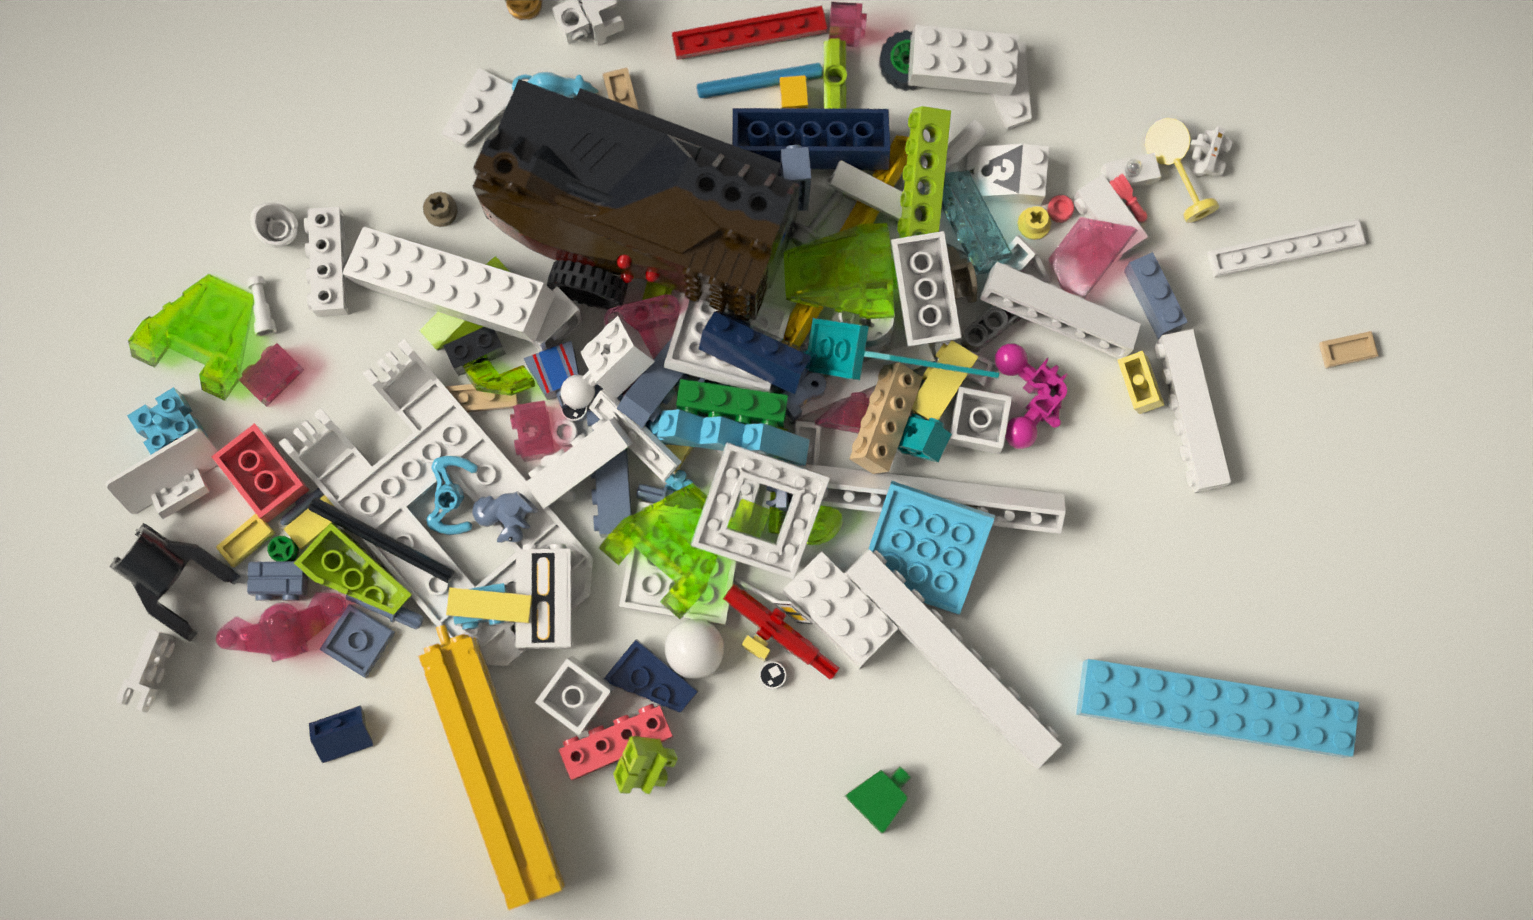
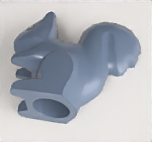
(509, 510)

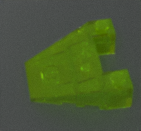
(205, 325)
(664, 537)

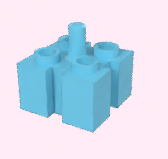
(164, 421)

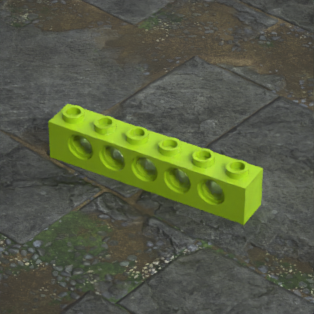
(937, 123)

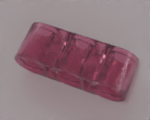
(652, 307)

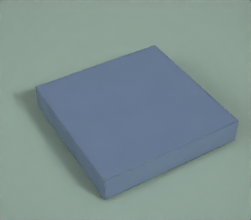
(357, 641)

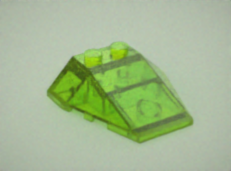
(844, 272)

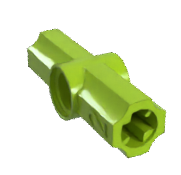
(834, 65)

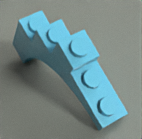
(690, 430)

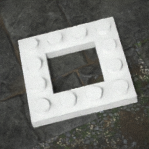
(778, 557)

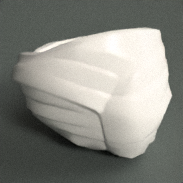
(274, 224)

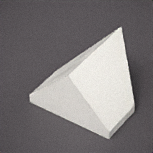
(1027, 259)

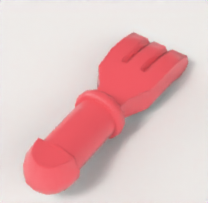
(1124, 191)

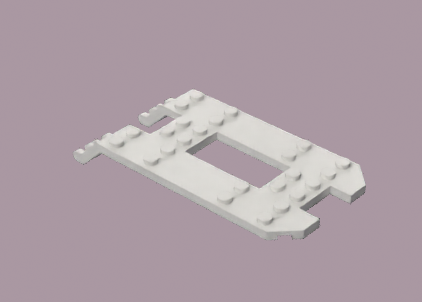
(386, 491)

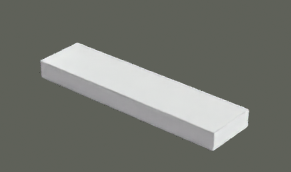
(644, 444)

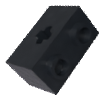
(474, 349)

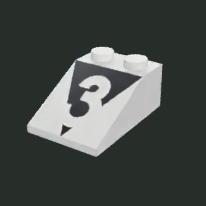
(1010, 172)

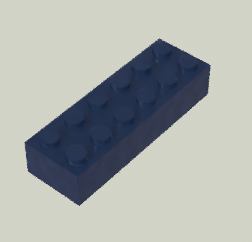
(830, 134)

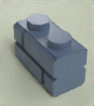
(276, 579)

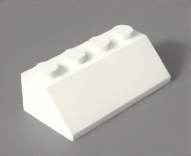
(925, 288)

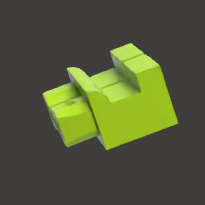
(643, 765)

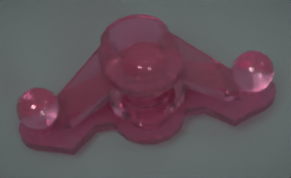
(282, 627)

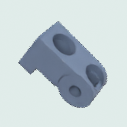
(811, 388)

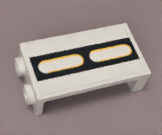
(547, 578)

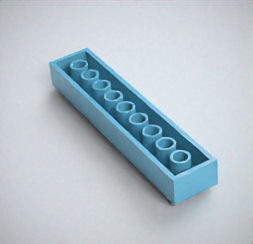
(1217, 708)

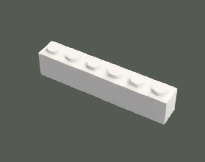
(1060, 311)
(1193, 411)

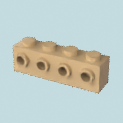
(885, 418)

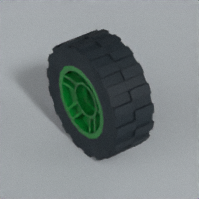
(891, 60)

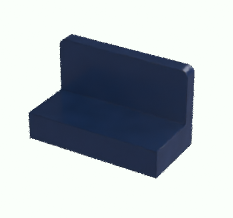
(340, 734)

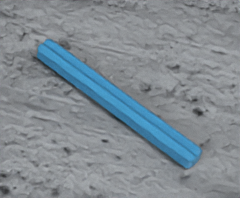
(756, 80)

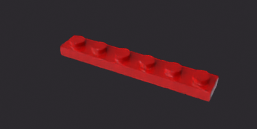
(749, 32)

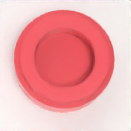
(1060, 208)

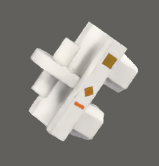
(1206, 150)

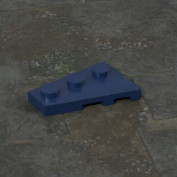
(650, 677)

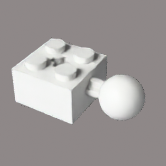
(613, 361)

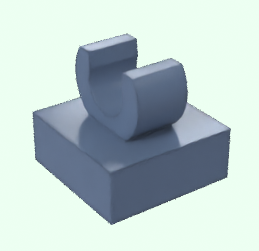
(782, 499)

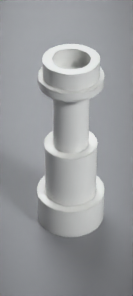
(264, 324)

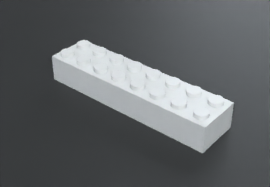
(449, 284)

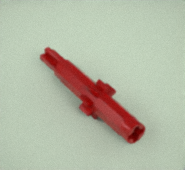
(772, 625)

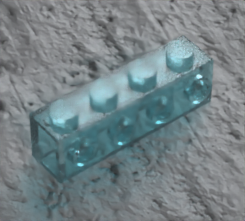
(973, 222)

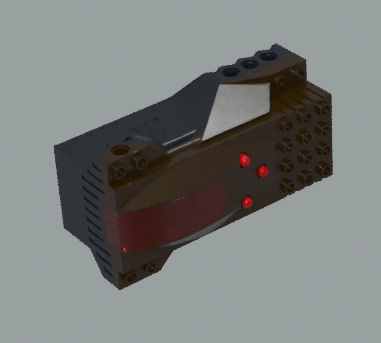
(637, 197)

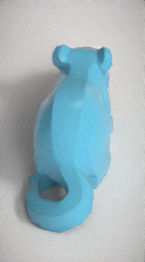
(565, 86)

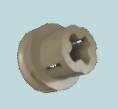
(440, 217)

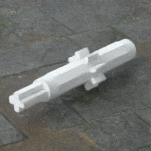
(958, 149)

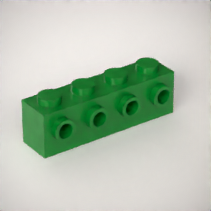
(732, 403)

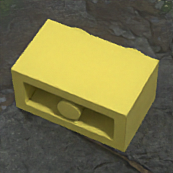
(1140, 382)

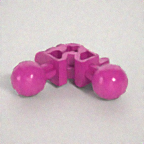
(1022, 430)

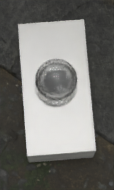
(1138, 170)

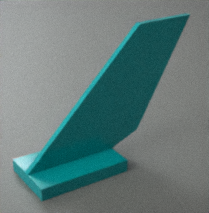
(842, 351)

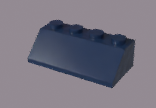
(756, 351)

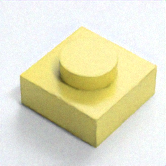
(756, 646)

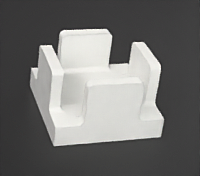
(602, 18)

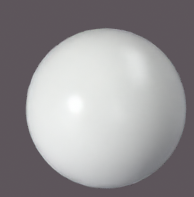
(694, 648)

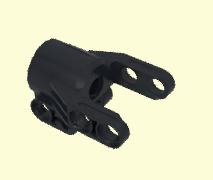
(154, 567)

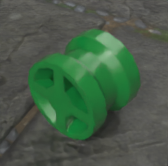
(279, 546)

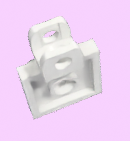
(147, 670)

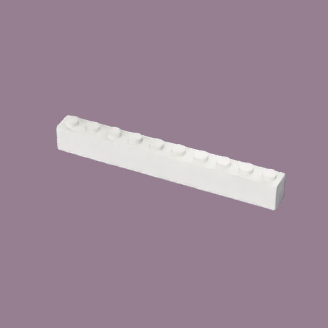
(1010, 506)
(953, 659)

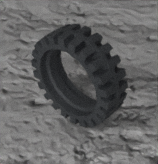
(587, 284)

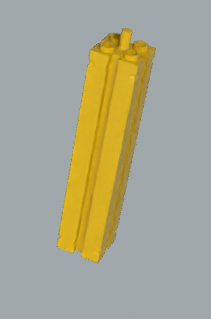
(491, 769)

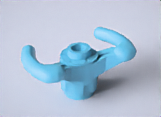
(448, 495)

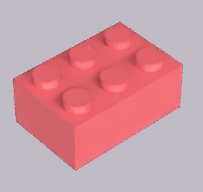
(260, 473)

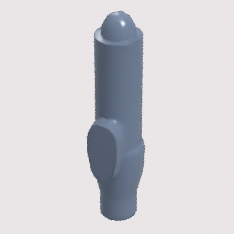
(301, 505)

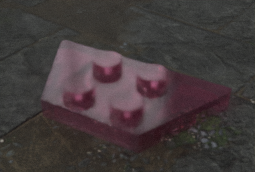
(1088, 253)

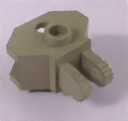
(963, 276)

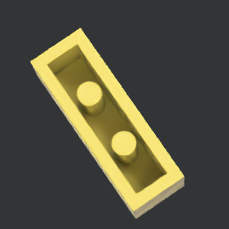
(942, 384)

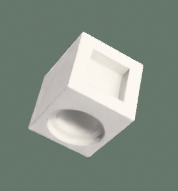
(568, 11)

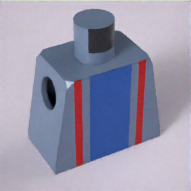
(552, 368)

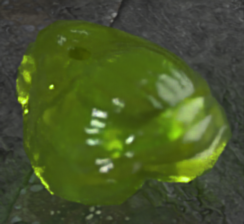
(825, 530)

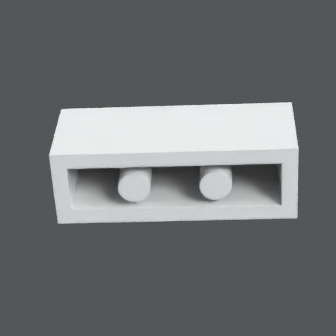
(1102, 203)

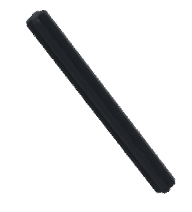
(381, 540)

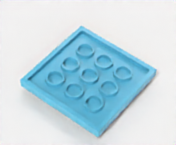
(931, 543)

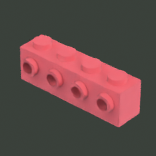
(607, 745)

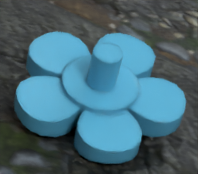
(677, 481)

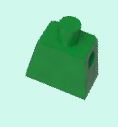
(880, 797)

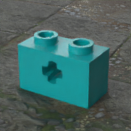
(924, 438)

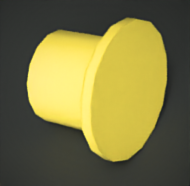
(1034, 223)

